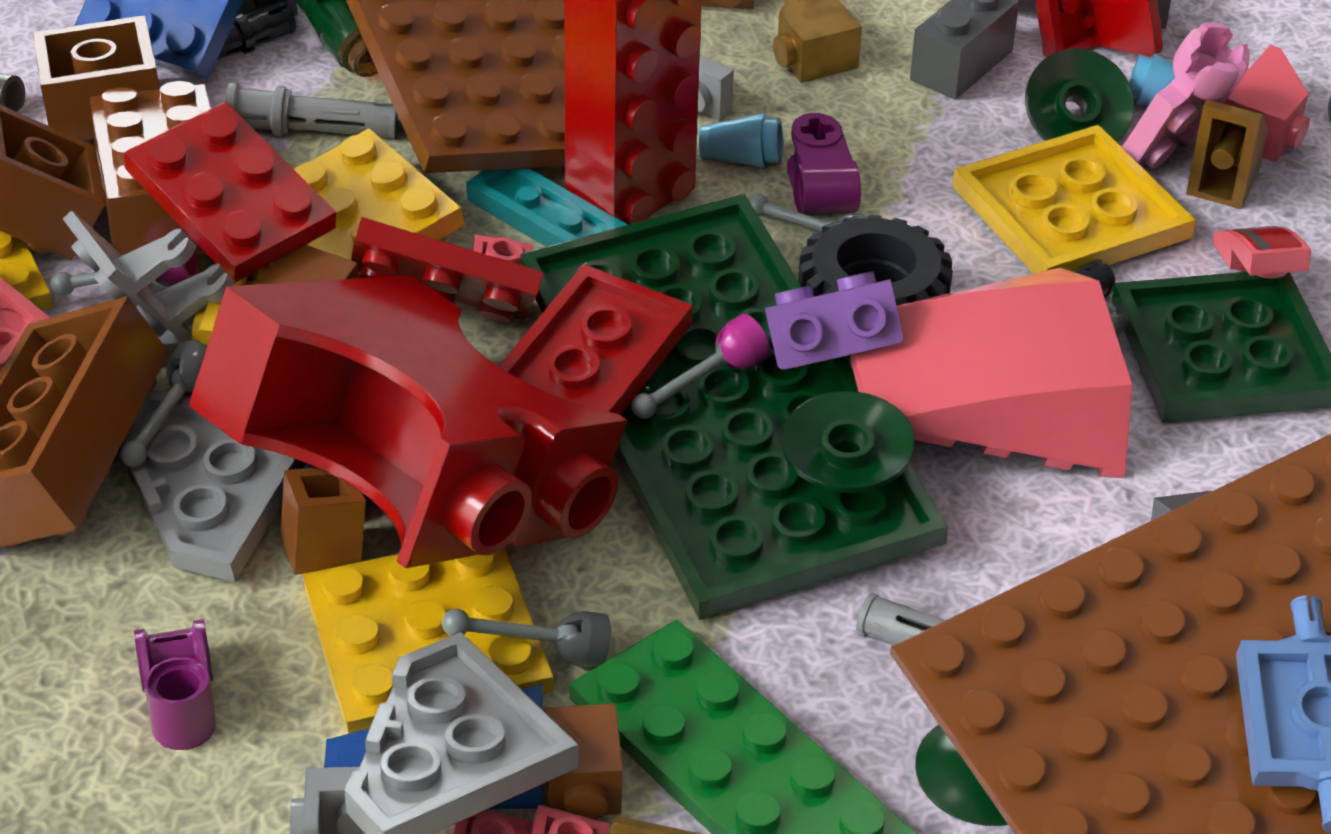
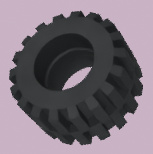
(887, 247)

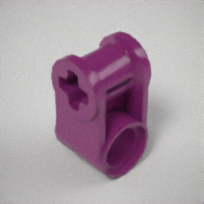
(822, 167)
(177, 685)

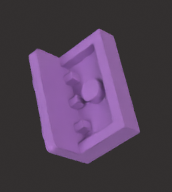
(833, 324)

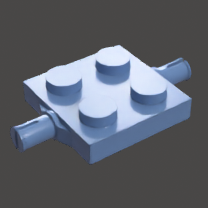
(1289, 705)

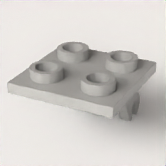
(134, 272)

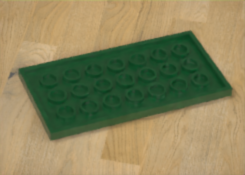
(713, 453)

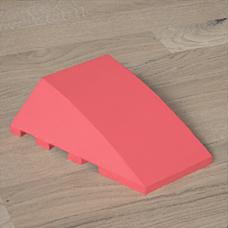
(1011, 370)

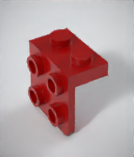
(1113, 24)

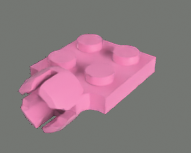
(1202, 71)

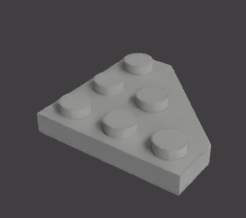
(206, 490)
(451, 743)

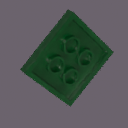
(1225, 345)

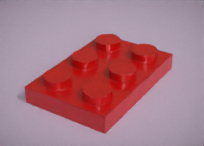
(230, 191)
(456, 273)
(599, 340)

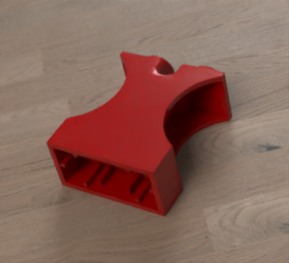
(408, 413)

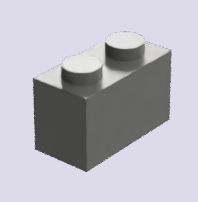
(962, 44)

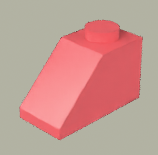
(1278, 94)

